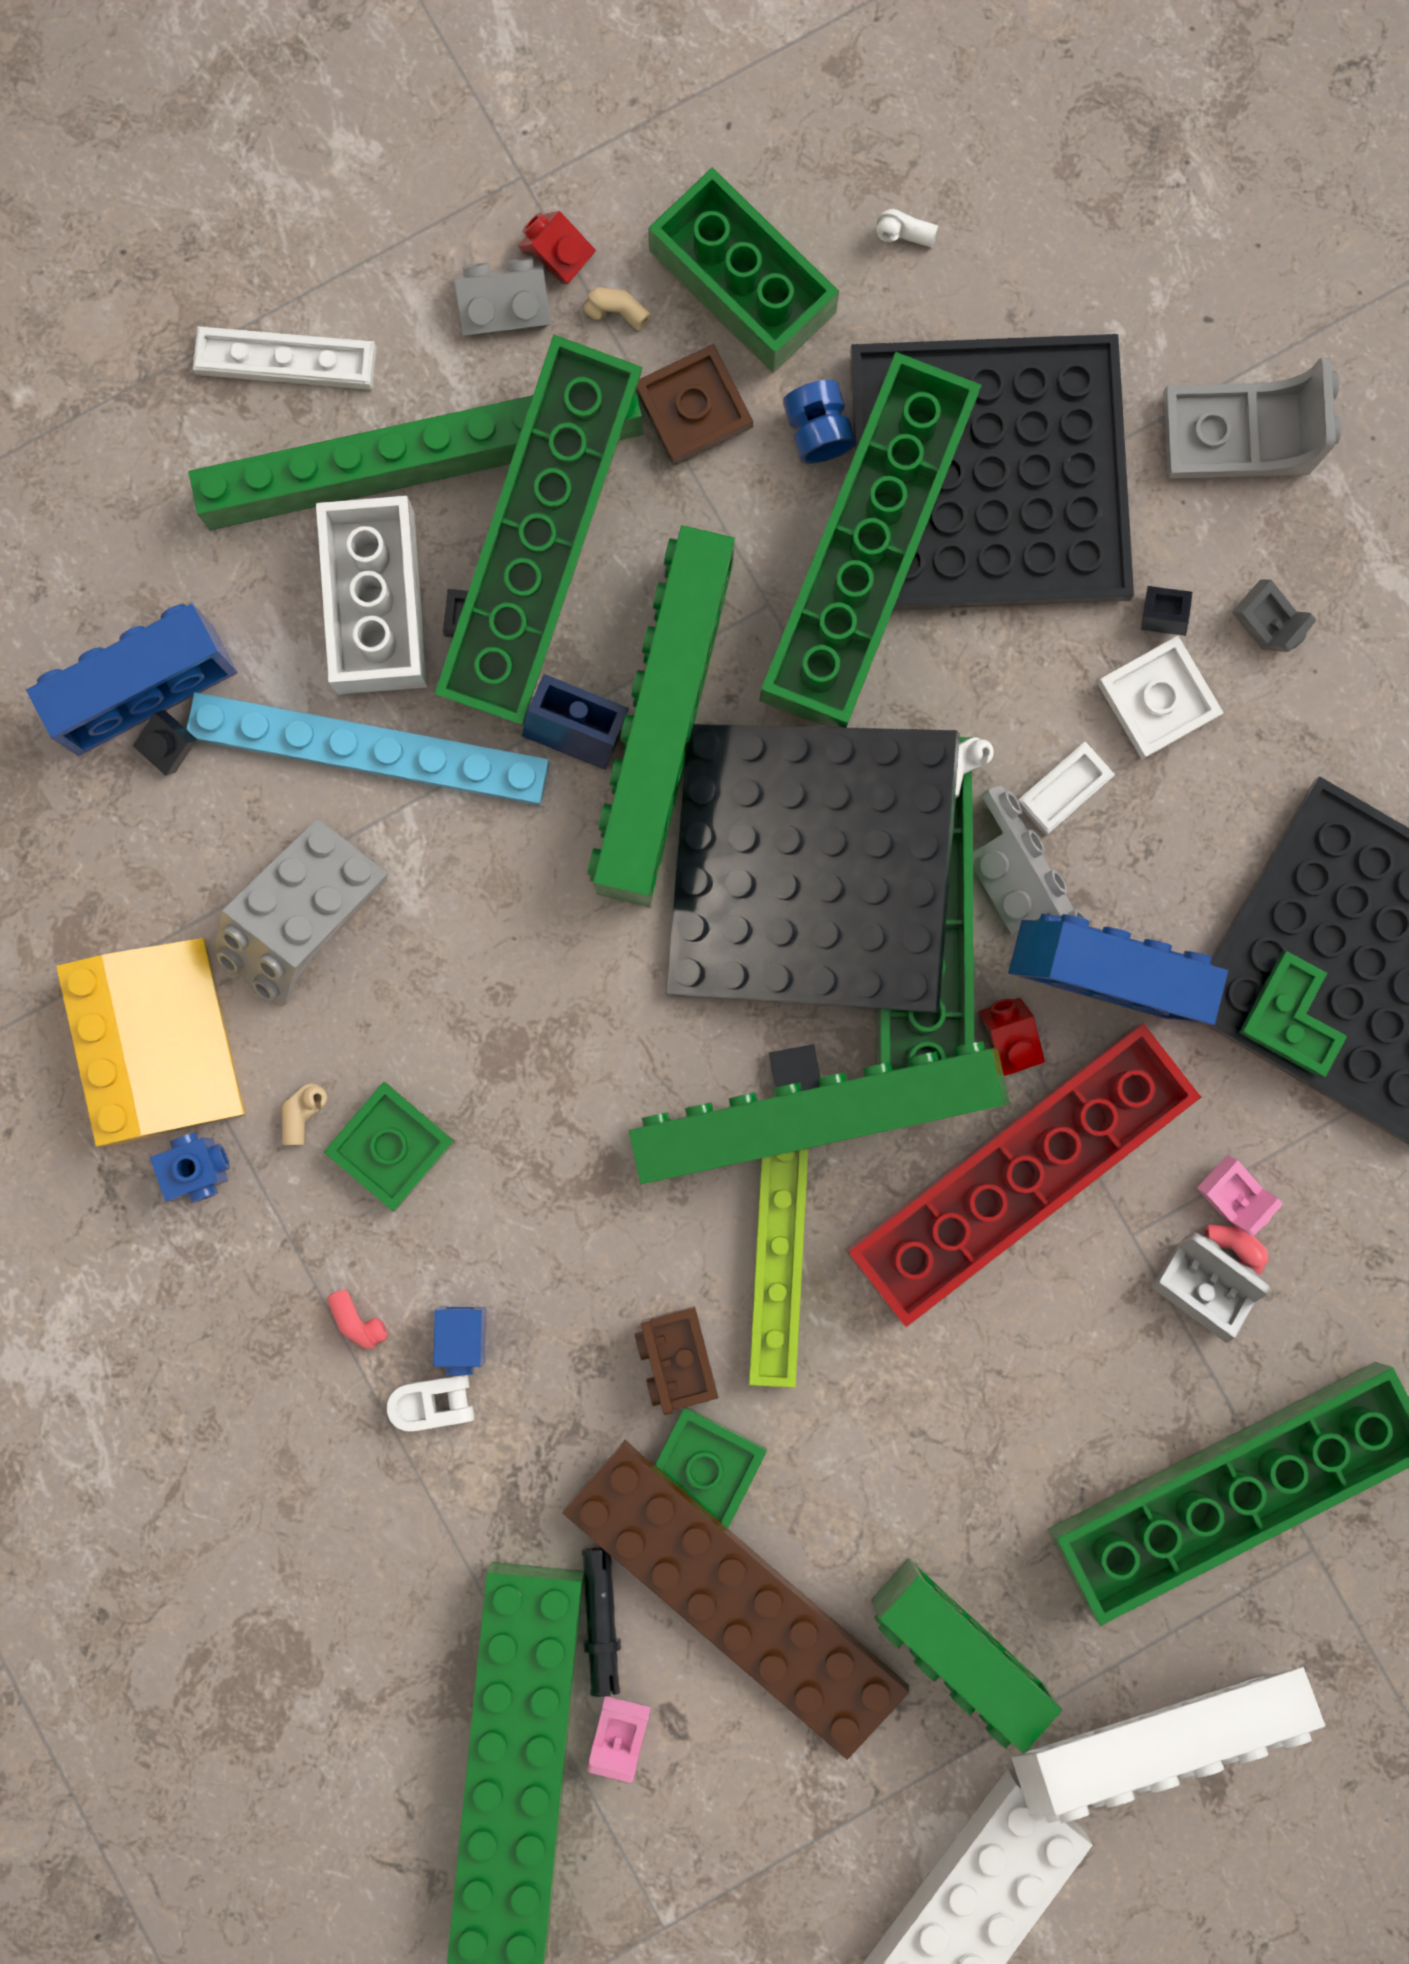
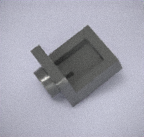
(1272, 618)

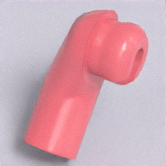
(1246, 1247)
(351, 1325)

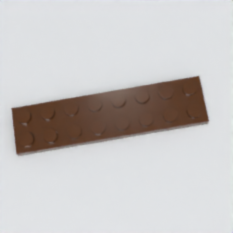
(736, 1600)

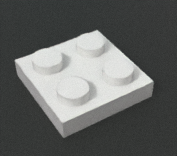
(1160, 697)

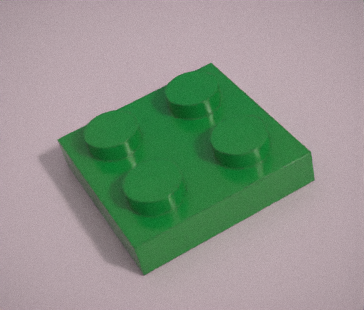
(389, 1146)
(710, 1463)

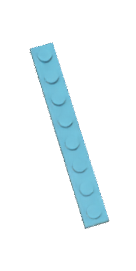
(368, 749)

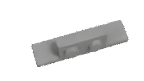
(1016, 870)

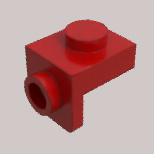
(557, 245)
(1014, 1034)

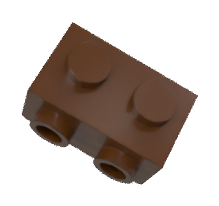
(677, 1360)

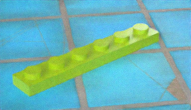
(778, 1270)

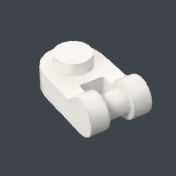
(414, 1407)

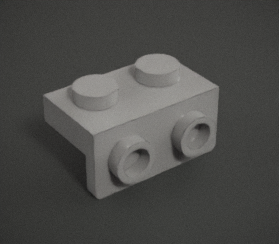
(502, 297)
(1209, 1285)

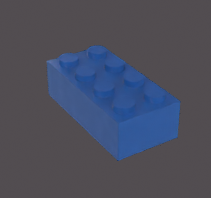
(131, 679)
(1118, 968)

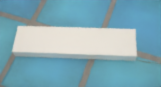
(284, 358)

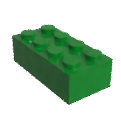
(742, 269)
(966, 1656)

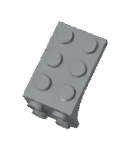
(1252, 427)
(294, 910)

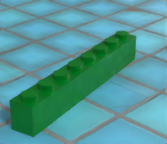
(819, 1115)

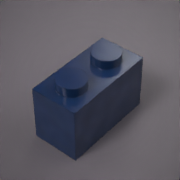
(574, 721)

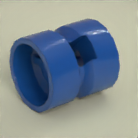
(817, 415)

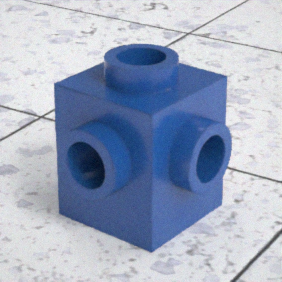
(175, 1170)

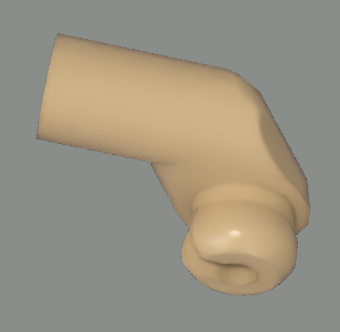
(618, 301)
(298, 1110)

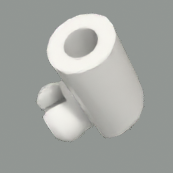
(896, 224)
(972, 754)

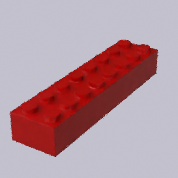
(1022, 1174)

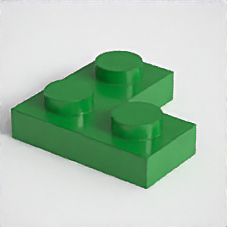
(1281, 1020)

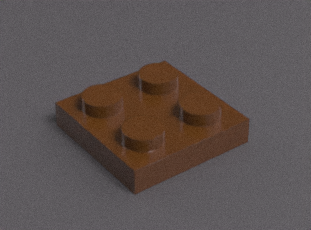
(693, 404)

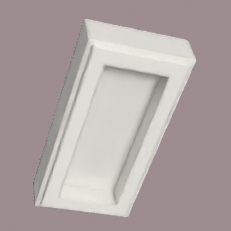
(1065, 788)

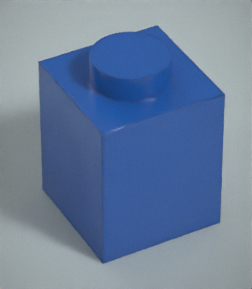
(459, 1339)

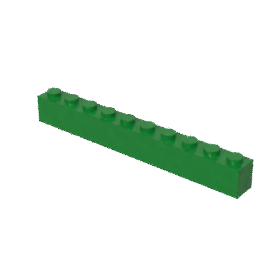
(366, 463)

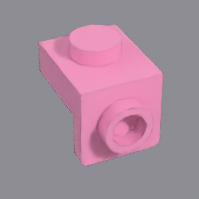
(1239, 1196)
(618, 1739)

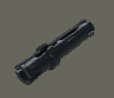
(601, 1629)

